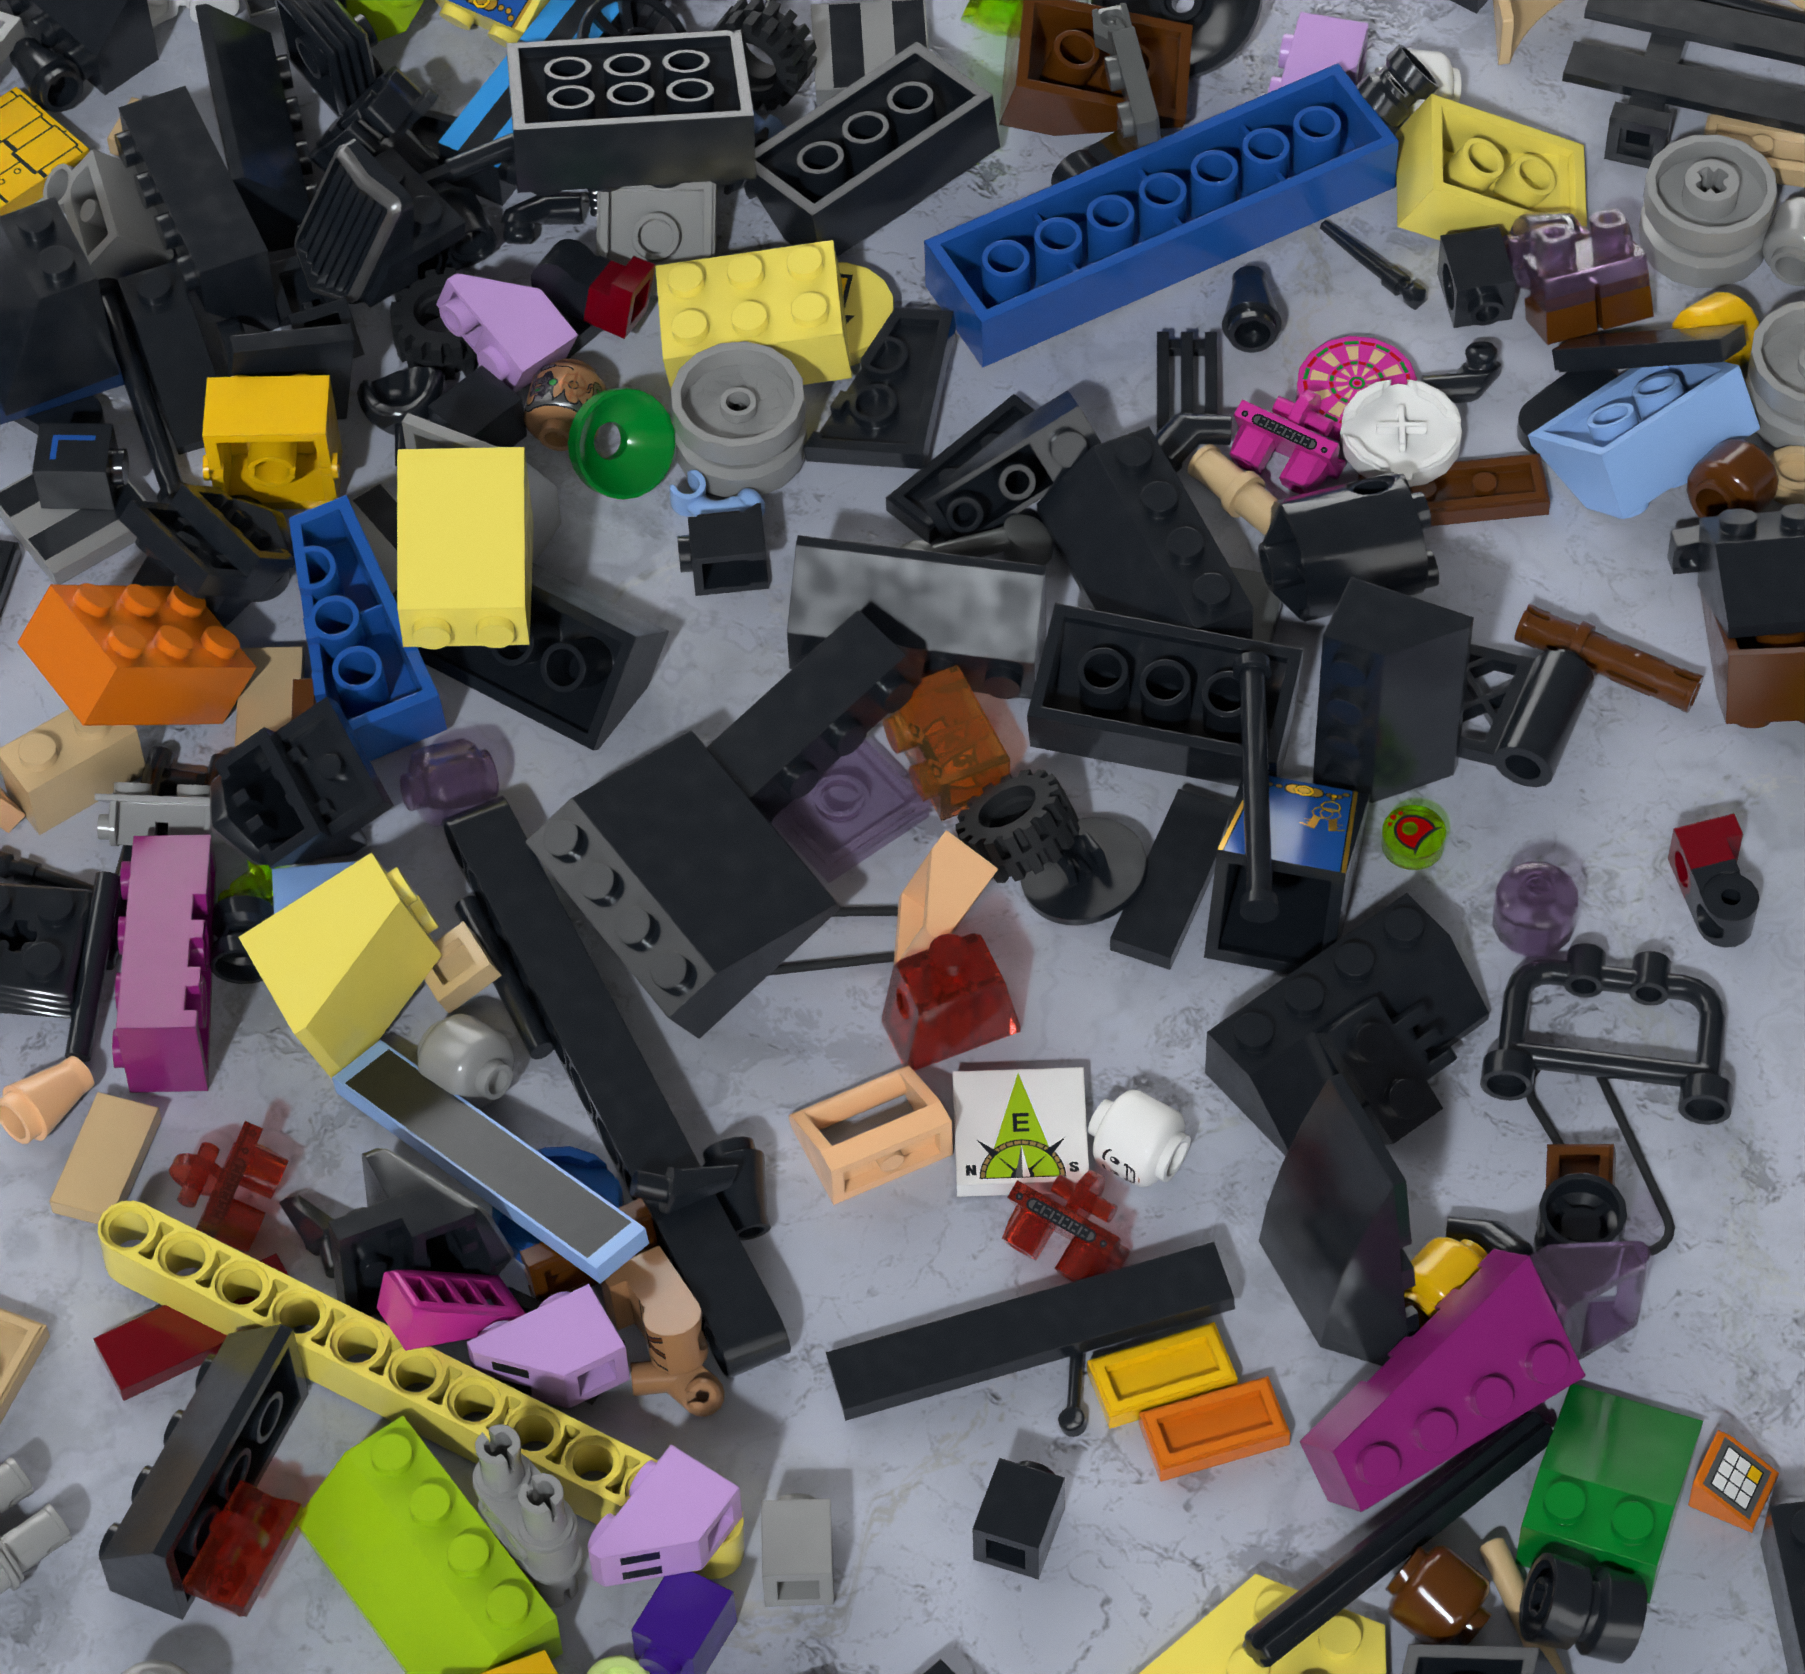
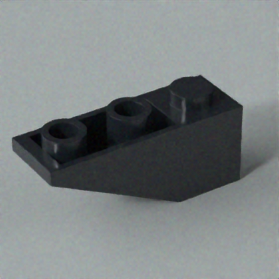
(1012, 470)

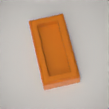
(1214, 1428)

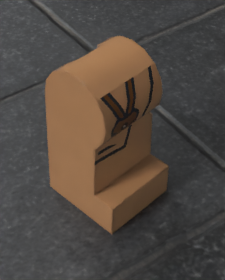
(662, 1307)

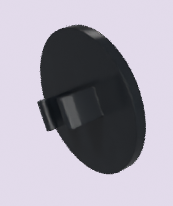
(1093, 876)

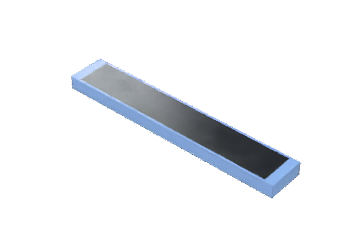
(491, 1162)

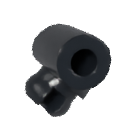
(1472, 377)
(1487, 1234)

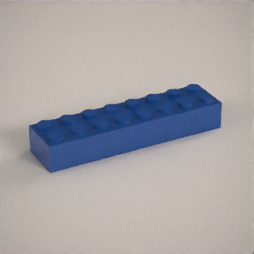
(1160, 214)

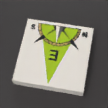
(1019, 1129)

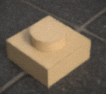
(461, 969)

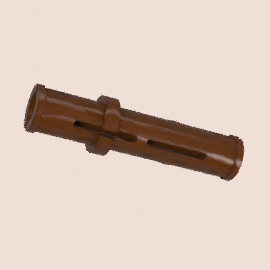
(1610, 658)

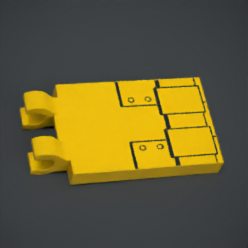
(30, 149)

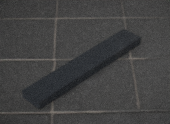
(1030, 1330)

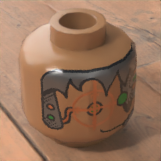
(555, 399)

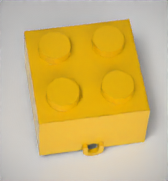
(273, 439)

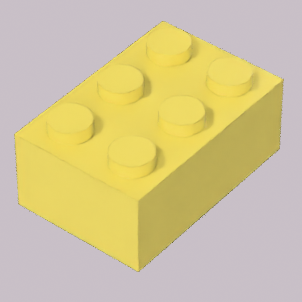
(763, 297)

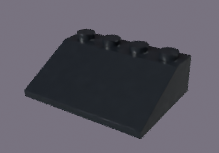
(631, 112)
(684, 880)

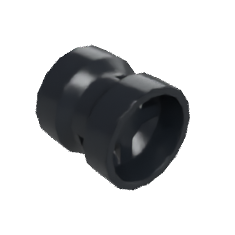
(1389, 93)
(229, 921)

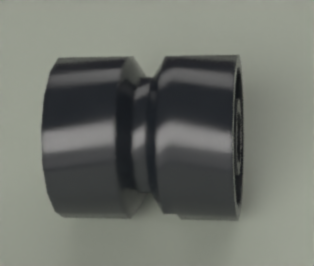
(1580, 1211)
(1593, 1610)

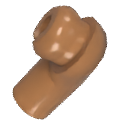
(696, 1391)

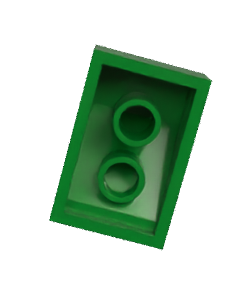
(1609, 1484)

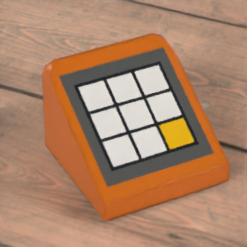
(1732, 1483)

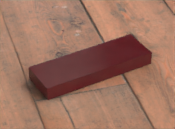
(161, 1345)

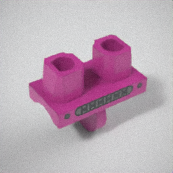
(1309, 453)

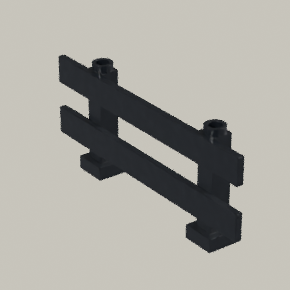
(1659, 79)

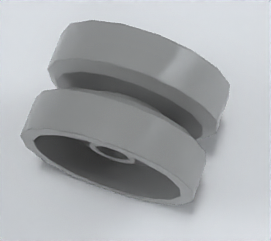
(1707, 210)
(1778, 376)
(740, 418)

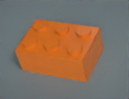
(136, 655)

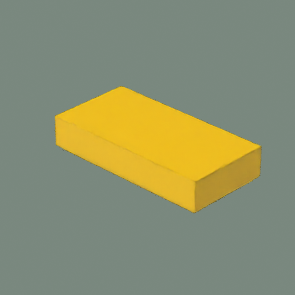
(1160, 1373)

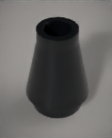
(48, 77)
(1251, 314)
(746, 1198)

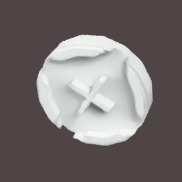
(1401, 431)

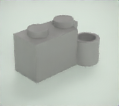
(107, 215)

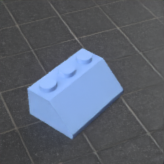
(1645, 433)

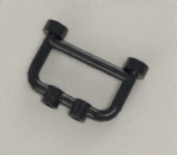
(1511, 1068)

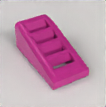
(432, 1305)

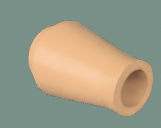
(41, 1101)

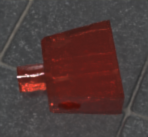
(947, 1001)

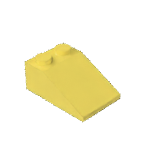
(1481, 171)

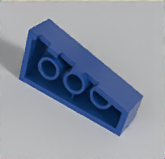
(357, 634)

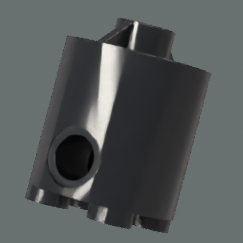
(1344, 532)

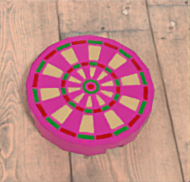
(1346, 367)

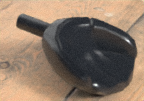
(399, 393)

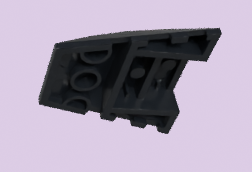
(1341, 1230)

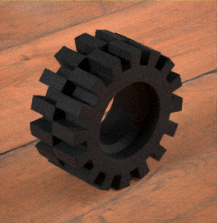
(780, 41)

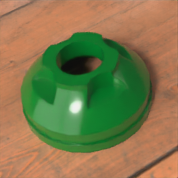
(644, 446)

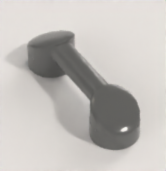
(1021, 540)

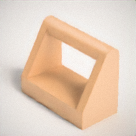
(939, 894)
(882, 1151)

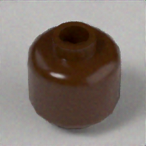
(1732, 477)
(1439, 1597)

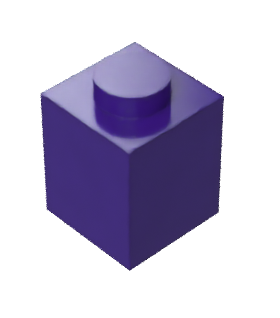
(684, 1625)

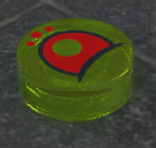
(1413, 837)

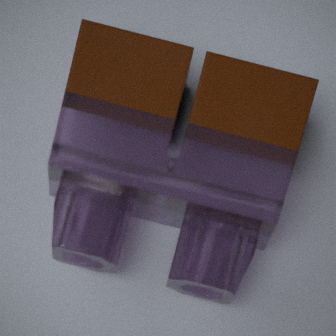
(1586, 279)

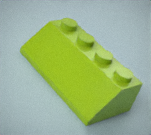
(423, 1561)

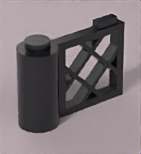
(1533, 712)

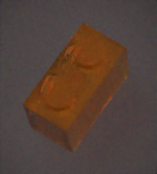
(947, 742)

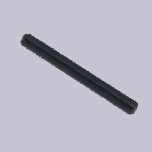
(1396, 1539)

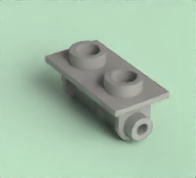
(137, 813)

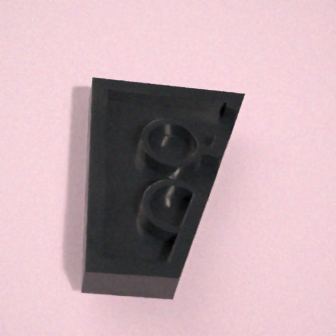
(894, 398)

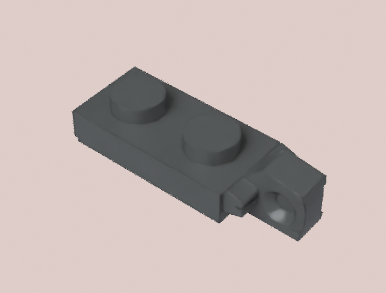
(1127, 73)

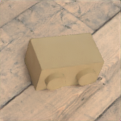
(64, 764)

